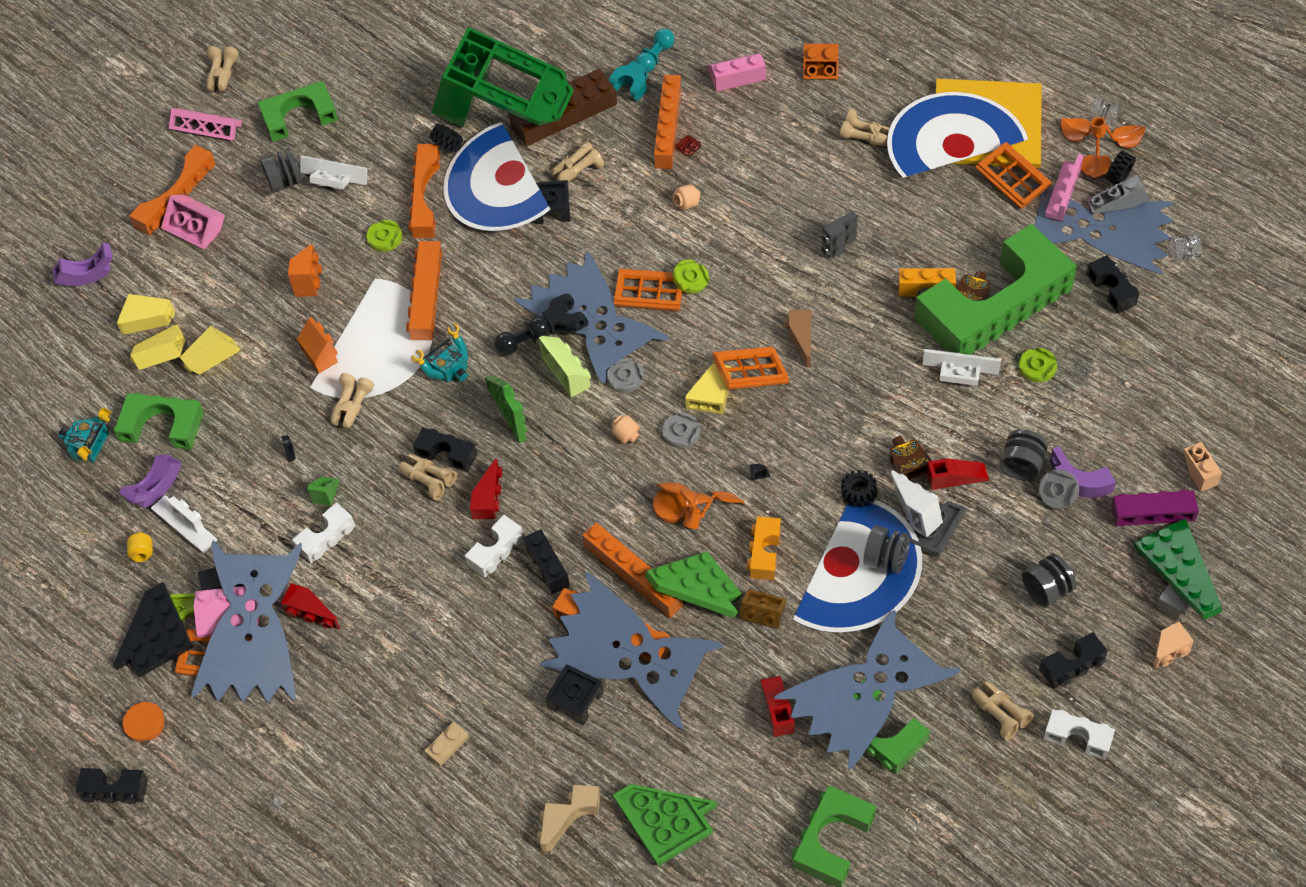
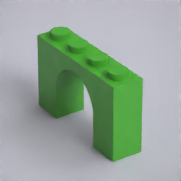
(312, 96)
(140, 407)
(899, 749)
(833, 807)

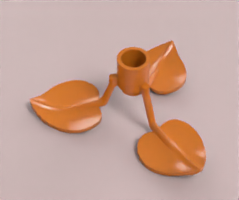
(1078, 128)
(693, 513)

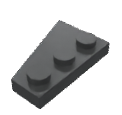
(939, 538)

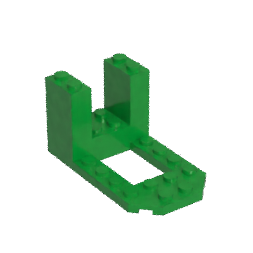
(468, 75)

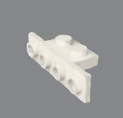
(332, 173)
(961, 367)
(184, 521)

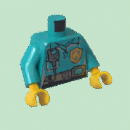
(446, 360)
(86, 436)

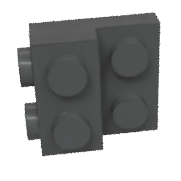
(838, 234)

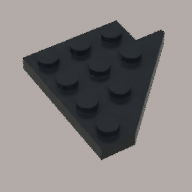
(154, 634)

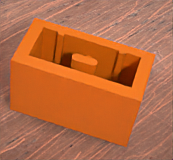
(820, 61)
(305, 272)
(317, 345)

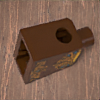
(974, 287)
(908, 458)

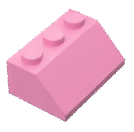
(737, 71)
(192, 220)
(211, 606)

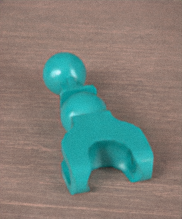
(637, 72)

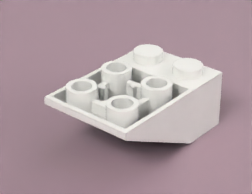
(919, 505)

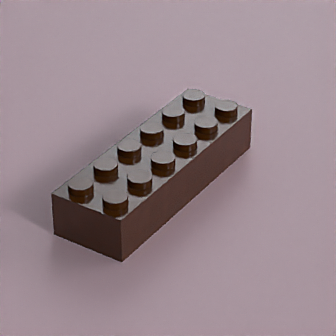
(590, 96)

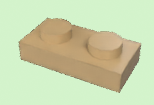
(446, 744)

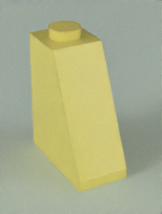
(144, 313)
(158, 348)
(208, 351)
(709, 392)

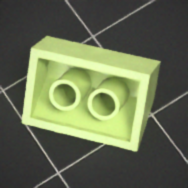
(564, 365)

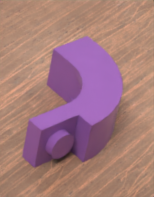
(83, 272)
(155, 484)
(1091, 484)

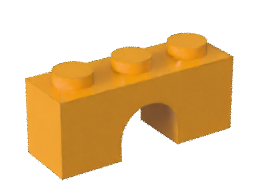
(914, 279)
(765, 533)

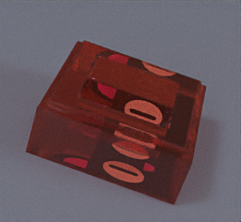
(688, 145)

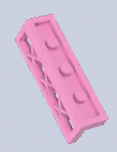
(215, 119)
(1064, 189)

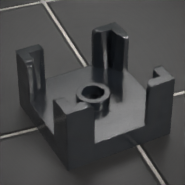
(557, 197)
(574, 693)

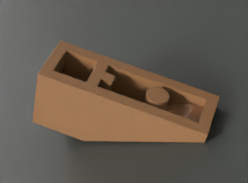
(800, 332)

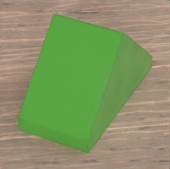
(323, 490)

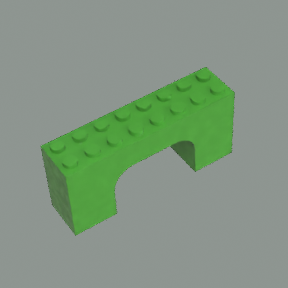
(969, 325)

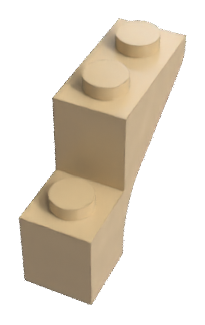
(558, 817)

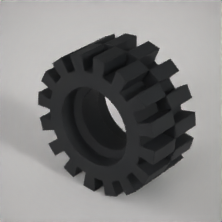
(446, 137)
(1120, 167)
(859, 497)

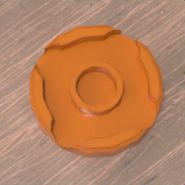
(669, 506)
(143, 722)

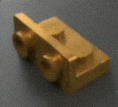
(762, 608)

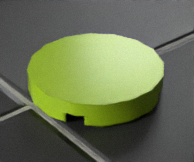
(384, 235)
(690, 276)
(1037, 365)

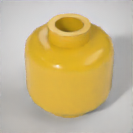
(139, 547)

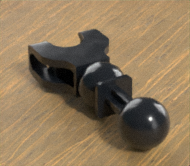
(554, 320)

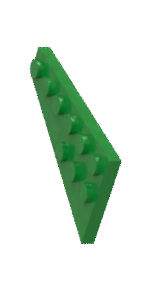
(1179, 562)

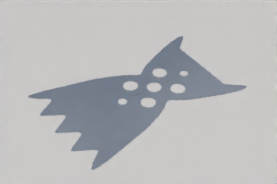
(1130, 242)
(590, 289)
(607, 619)
(266, 657)
(854, 721)

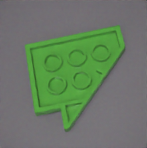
(509, 407)
(697, 582)
(665, 820)

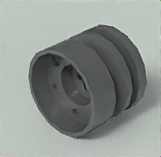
(280, 170)
(1023, 454)
(890, 550)
(1048, 580)

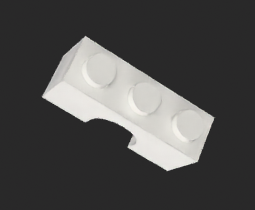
(315, 544)
(485, 559)
(1096, 735)

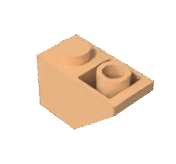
(1202, 467)
(1172, 643)

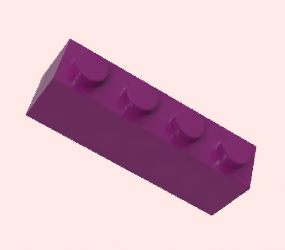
(1154, 508)

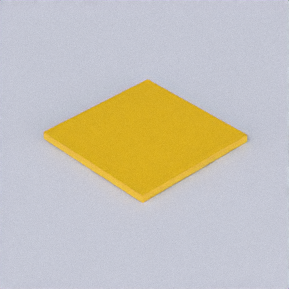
(1018, 98)

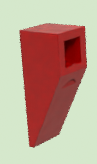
(955, 472)
(485, 494)
(305, 604)
(778, 709)

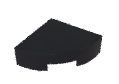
(288, 448)
(758, 471)

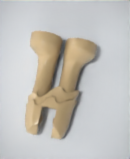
(217, 73)
(877, 133)
(567, 171)
(350, 408)
(420, 473)
(993, 705)

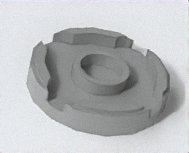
(625, 376)
(681, 430)
(1059, 489)

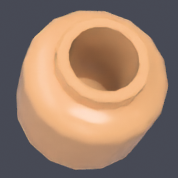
(686, 197)
(625, 429)

